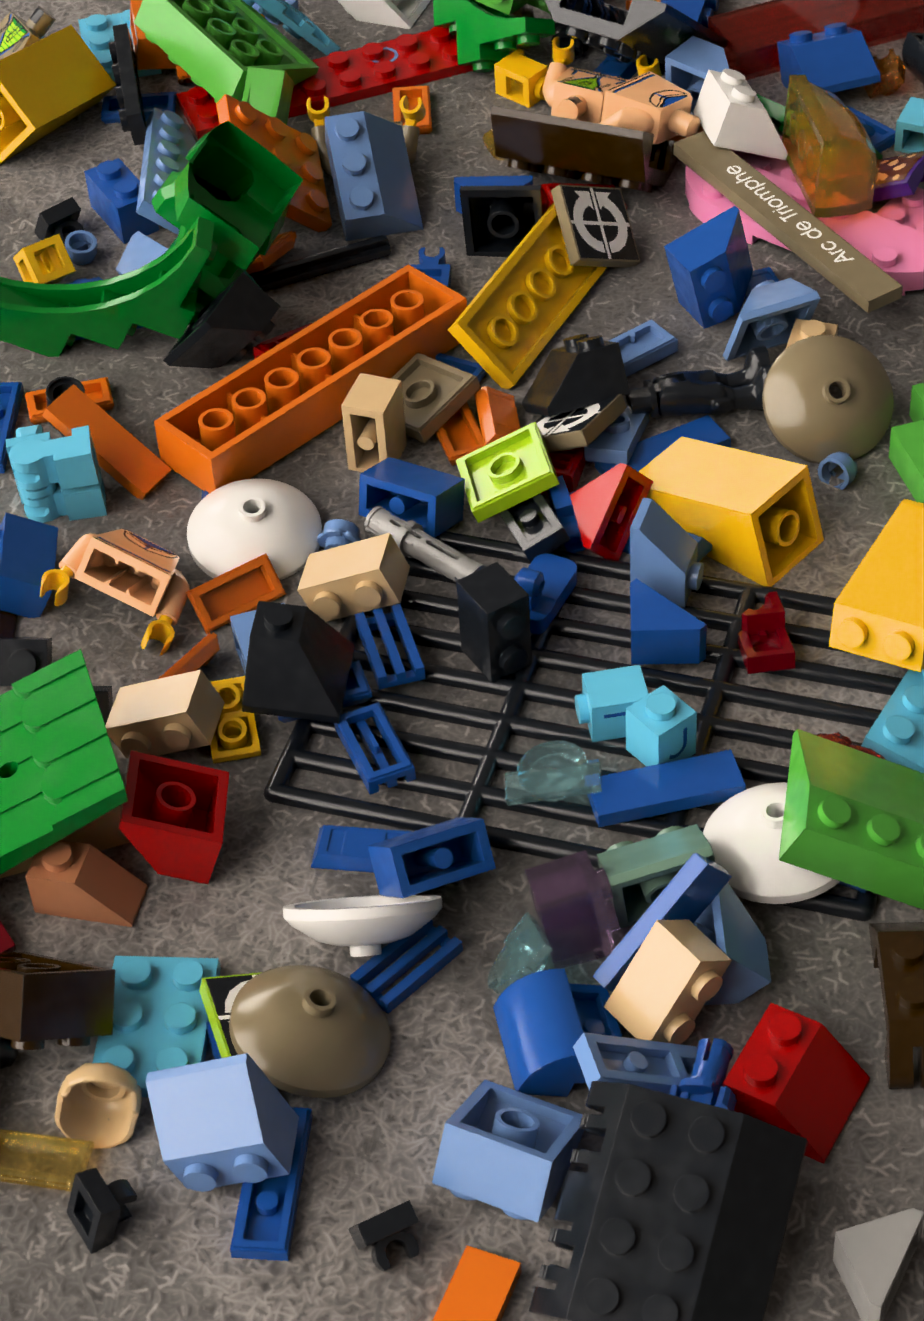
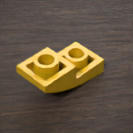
(236, 730)

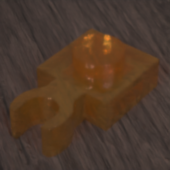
(892, 75)

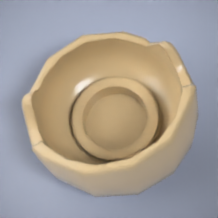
(91, 1098)

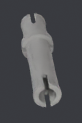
(419, 545)

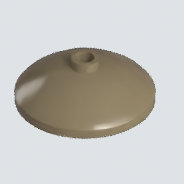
(805, 413)
(310, 1030)

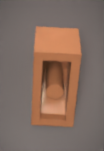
(83, 885)

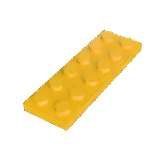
(523, 303)

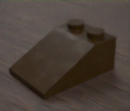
(53, 1000)

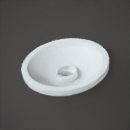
(252, 520)
(747, 845)
(362, 920)

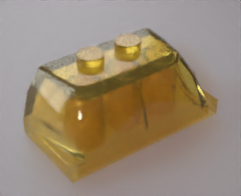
(828, 151)

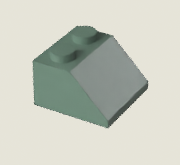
(646, 867)

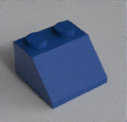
(829, 59)
(711, 268)

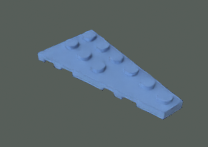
(164, 151)

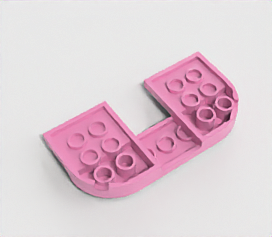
(888, 238)

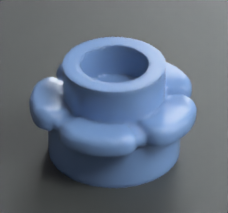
(338, 533)

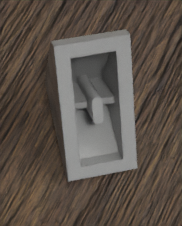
(875, 1259)

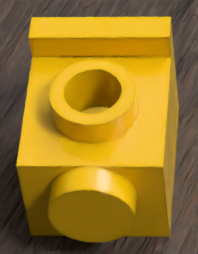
(526, 80)
(44, 261)

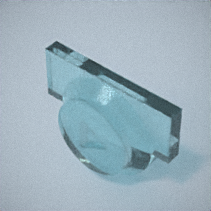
(552, 774)
(523, 954)

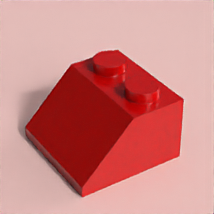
(175, 814)
(797, 1079)

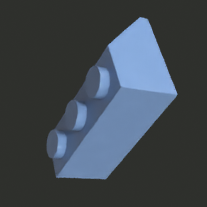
(371, 176)

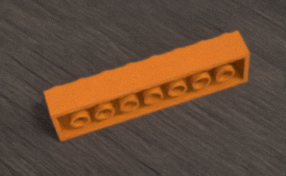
(302, 382)

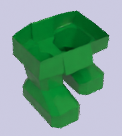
(239, 190)

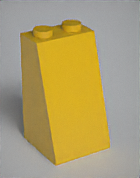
(47, 88)
(743, 503)
(884, 599)

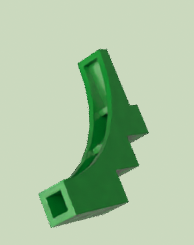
(486, 33)
(105, 311)

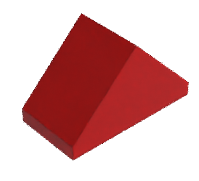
(608, 508)

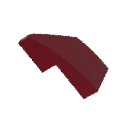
(764, 638)

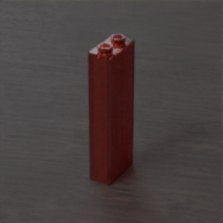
(758, 28)

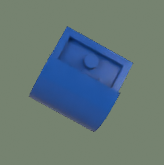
(541, 1023)

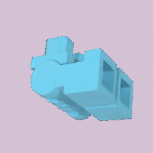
(57, 474)

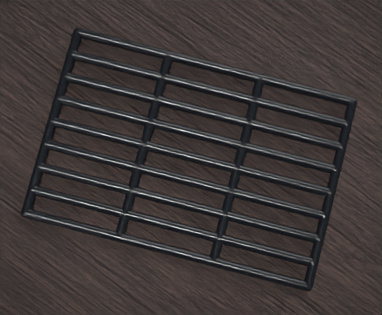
(522, 688)

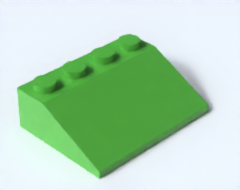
(219, 42)
(854, 818)

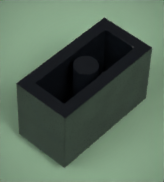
(494, 622)

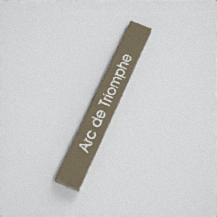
(789, 222)

